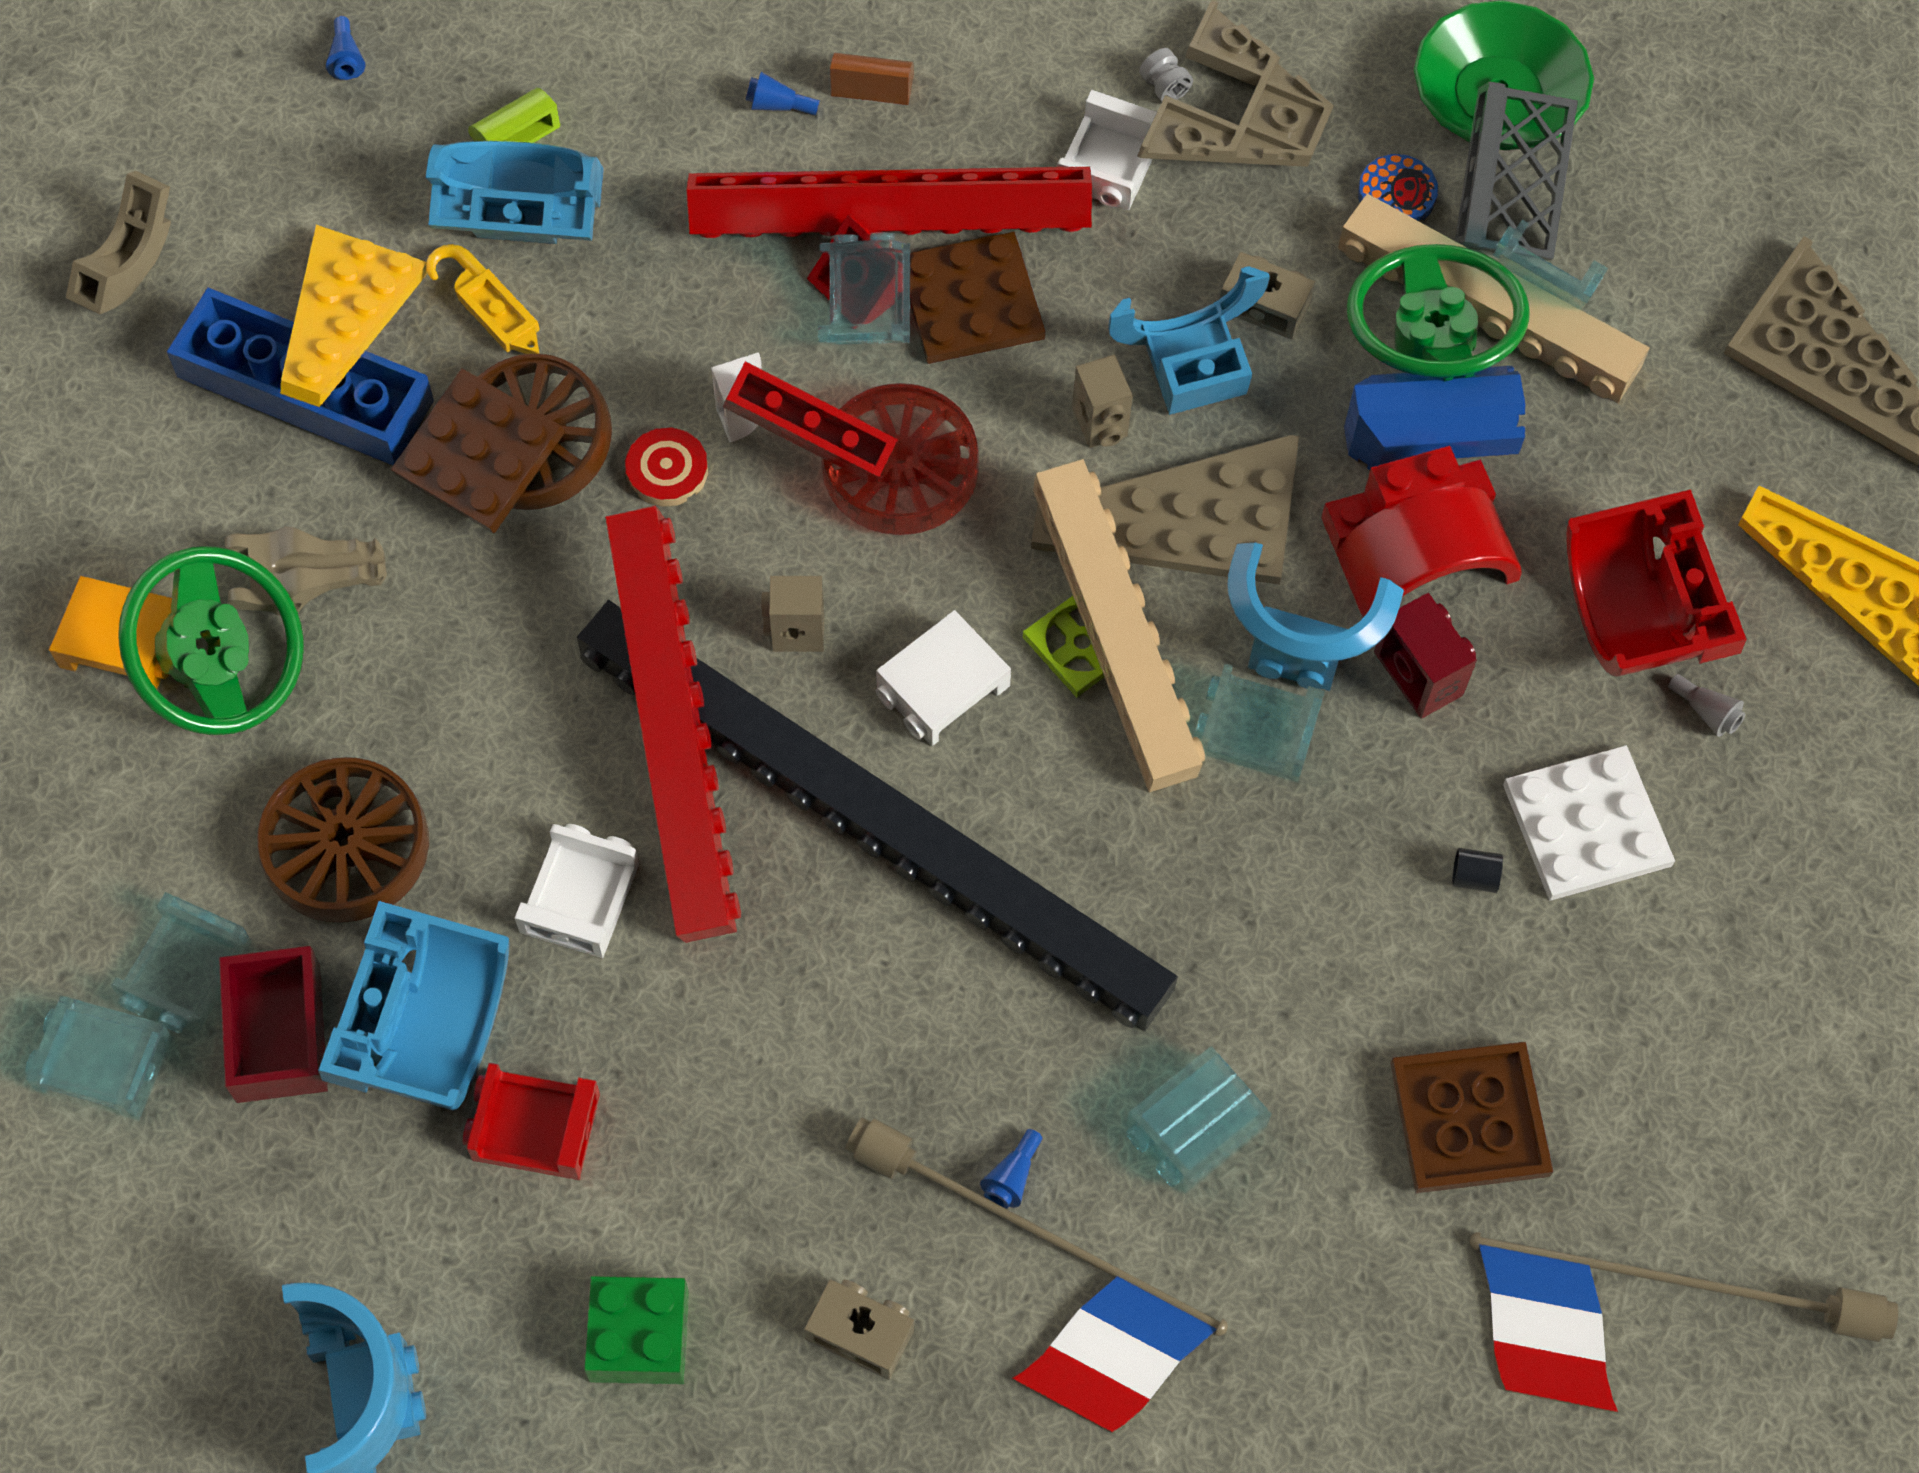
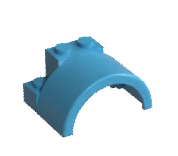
(423, 1024)
(367, 1380)

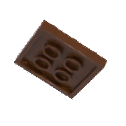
(973, 298)
(478, 450)
(1471, 1117)

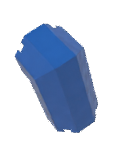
(1416, 414)

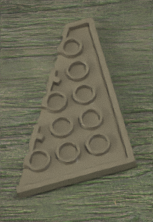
(1821, 348)
(1202, 510)

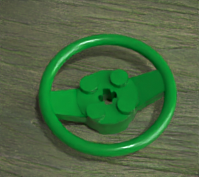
(1435, 321)
(199, 614)

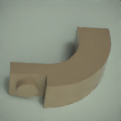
(129, 252)

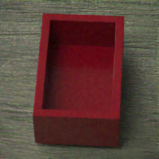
(272, 1024)

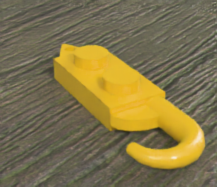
(489, 301)

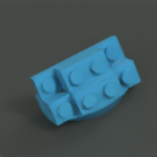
(514, 190)

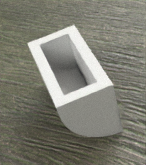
(723, 380)

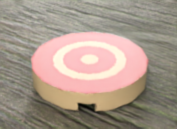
(666, 466)

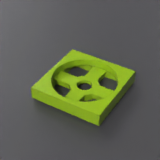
(1035, 636)

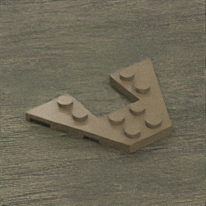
(1278, 124)

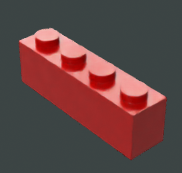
(809, 422)

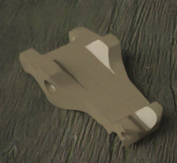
(305, 566)

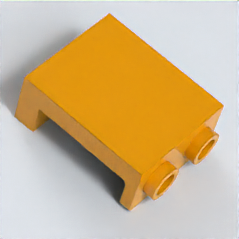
(92, 624)

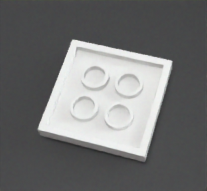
(1588, 823)

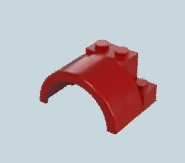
(1418, 524)
(1644, 608)

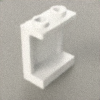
(1110, 146)
(941, 677)
(579, 890)

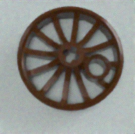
(599, 437)
(346, 821)

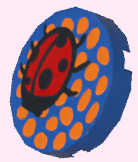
(1401, 183)

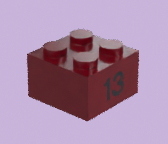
(1427, 656)

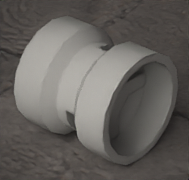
(1164, 73)

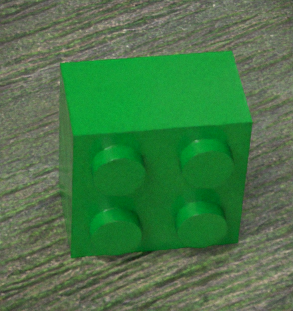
(637, 1330)

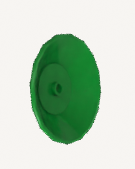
(1504, 46)

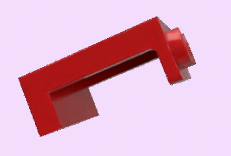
(531, 1123)

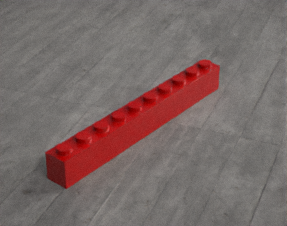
(890, 200)
(671, 725)

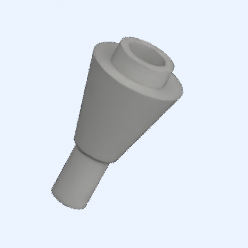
(1716, 709)

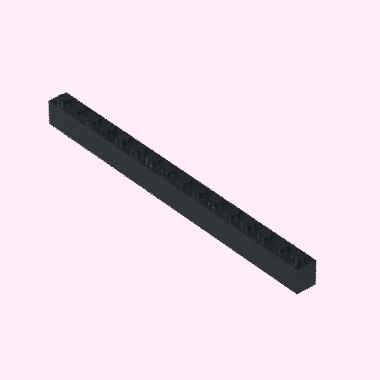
(908, 836)

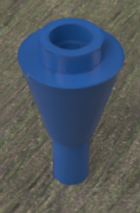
(344, 56)
(772, 95)
(1008, 1179)

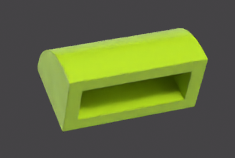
(519, 121)

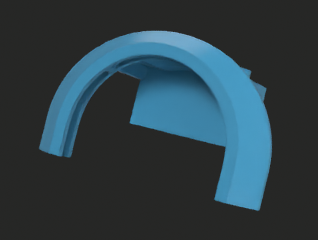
(1195, 352)
(1297, 645)

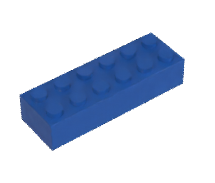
(243, 355)

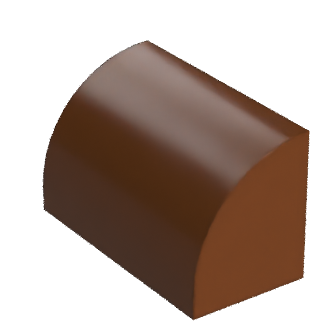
(871, 78)

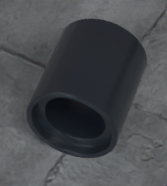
(1477, 870)

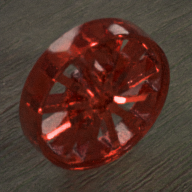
(918, 464)

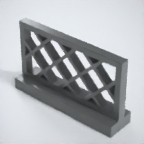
(1485, 156)

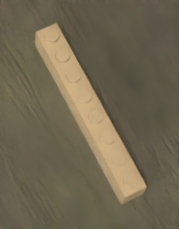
(1556, 331)
(1117, 625)

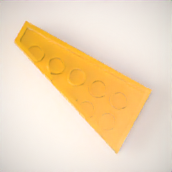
(342, 307)
(1851, 573)

